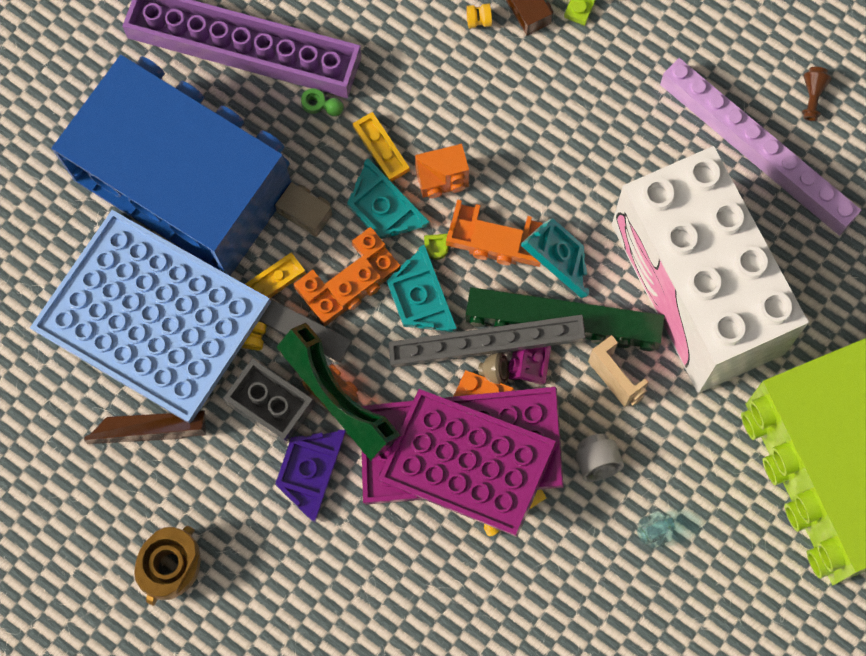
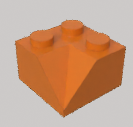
(442, 171)

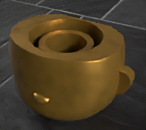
(162, 543)

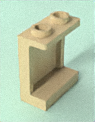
(613, 377)

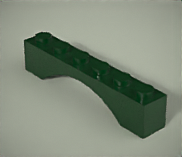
(306, 355)

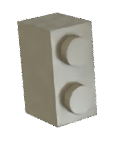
(304, 209)

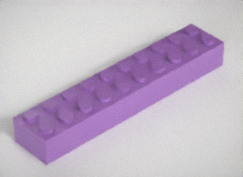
(245, 43)

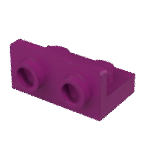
(530, 365)

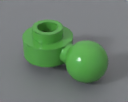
(333, 106)

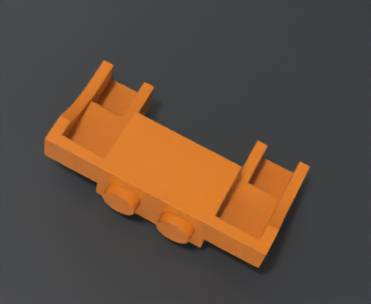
(489, 239)
(352, 283)

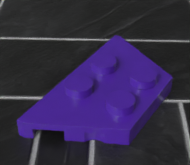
(309, 470)

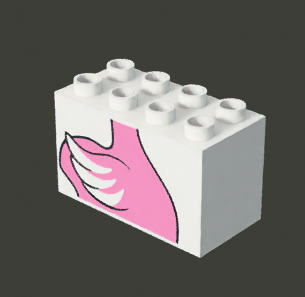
(707, 269)

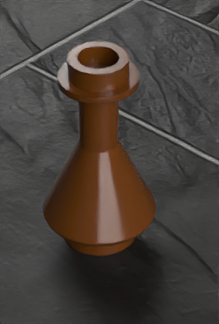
(816, 82)

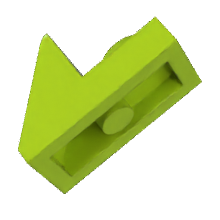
(579, 10)

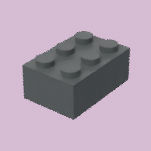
(269, 401)

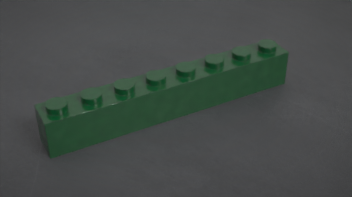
(600, 322)

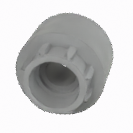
(598, 458)

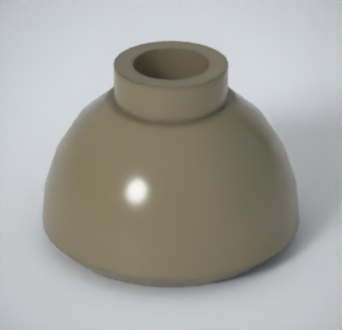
(495, 368)

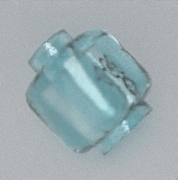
(655, 529)

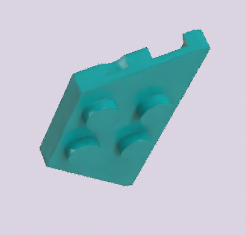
(382, 205)
(559, 254)
(419, 295)

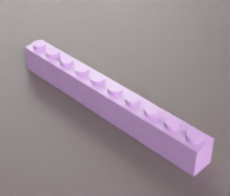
(759, 147)

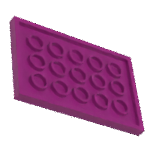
(468, 462)

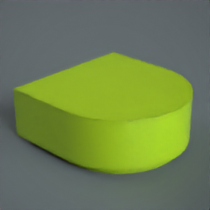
(436, 246)

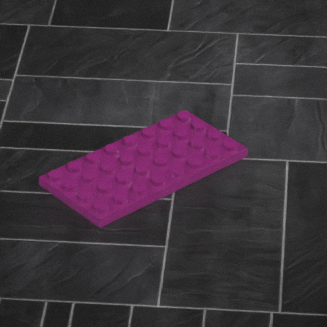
(528, 409)

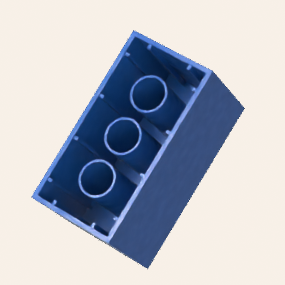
(175, 162)

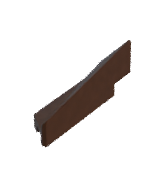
(146, 428)

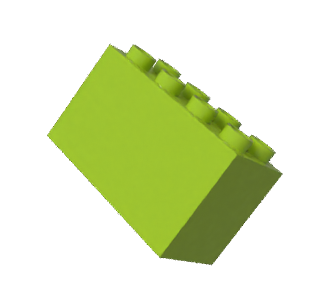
(818, 450)

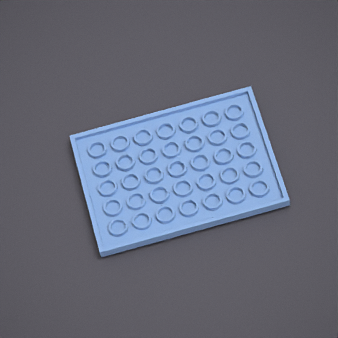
(151, 316)

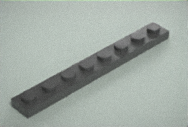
(487, 341)

